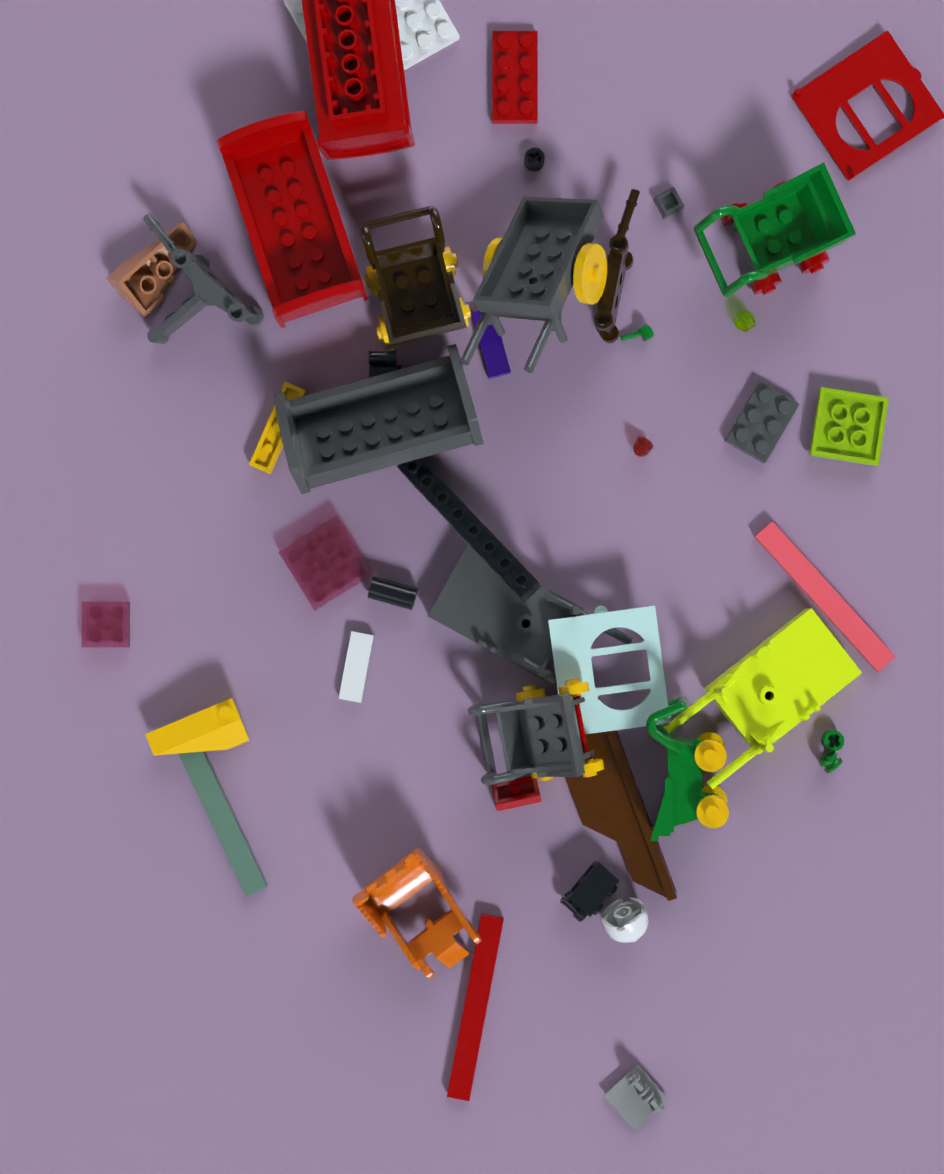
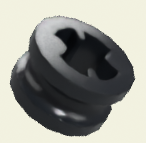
(536, 166)

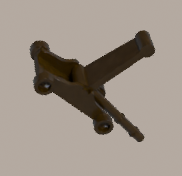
(617, 263)

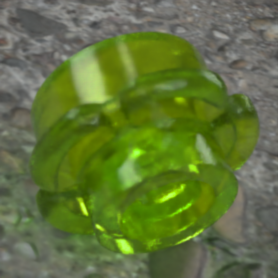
(744, 321)

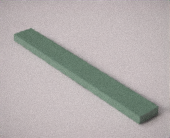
(224, 822)

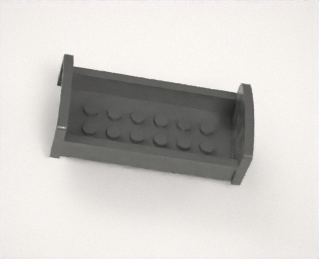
(378, 422)

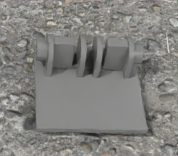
(636, 1097)

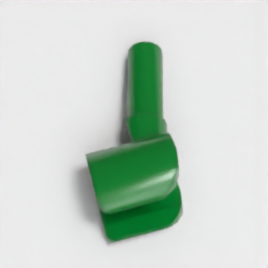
(645, 332)

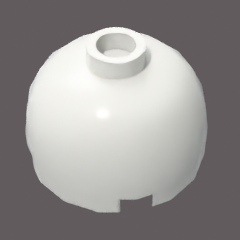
(625, 920)

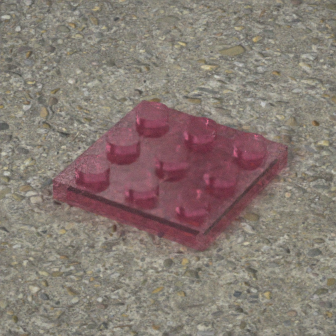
(325, 563)

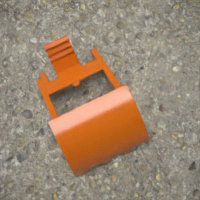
(396, 887)

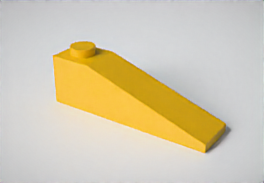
(206, 730)

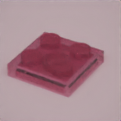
(105, 624)

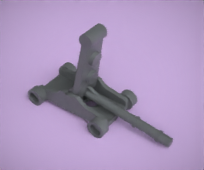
(207, 286)

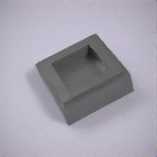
(668, 202)

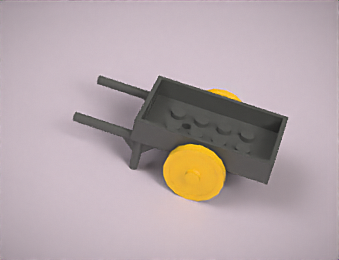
(537, 265)

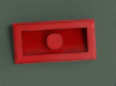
(516, 793)

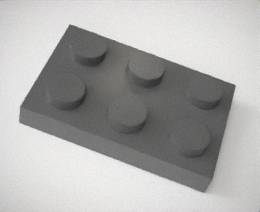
(762, 422)

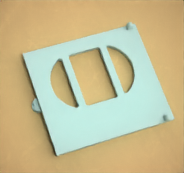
(572, 659)

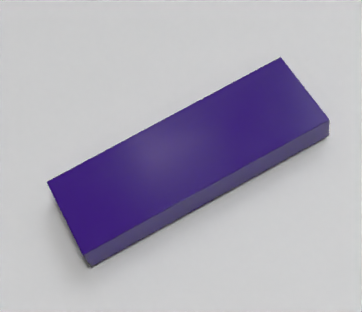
(492, 350)

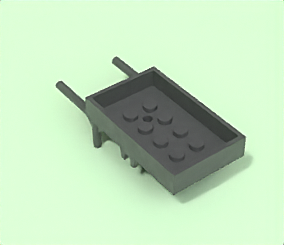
(491, 614)

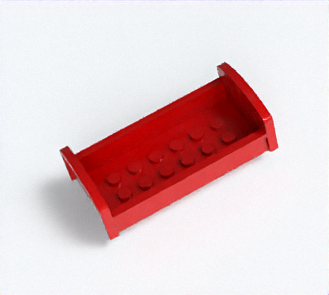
(357, 77)
(291, 216)

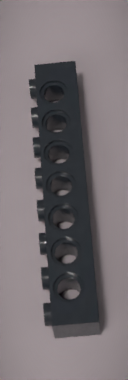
(470, 528)

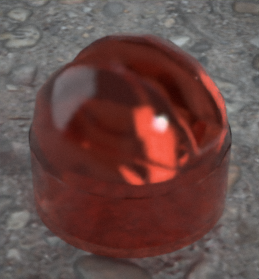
(642, 446)

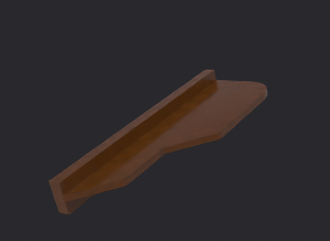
(615, 809)

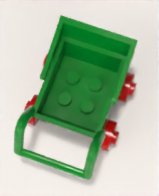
(786, 227)

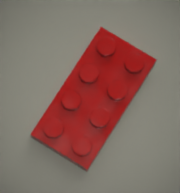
(514, 77)

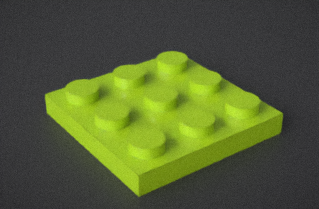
(848, 426)

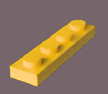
(270, 442)

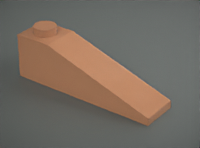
(150, 271)

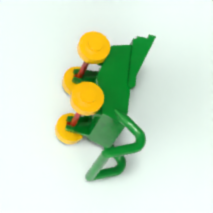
(684, 792)

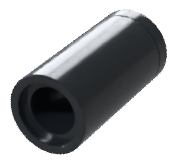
(392, 593)

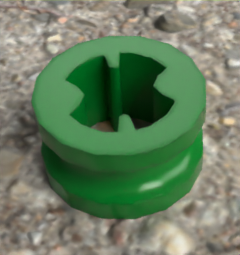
(825, 741)
(830, 762)

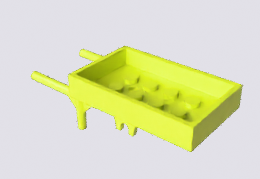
(799, 668)

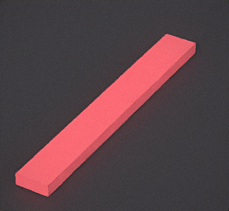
(824, 596)

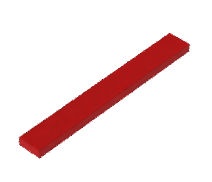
(475, 1007)

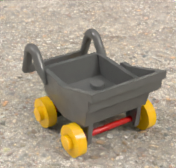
(539, 735)

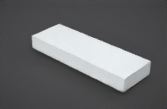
(356, 666)

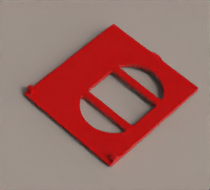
(864, 68)

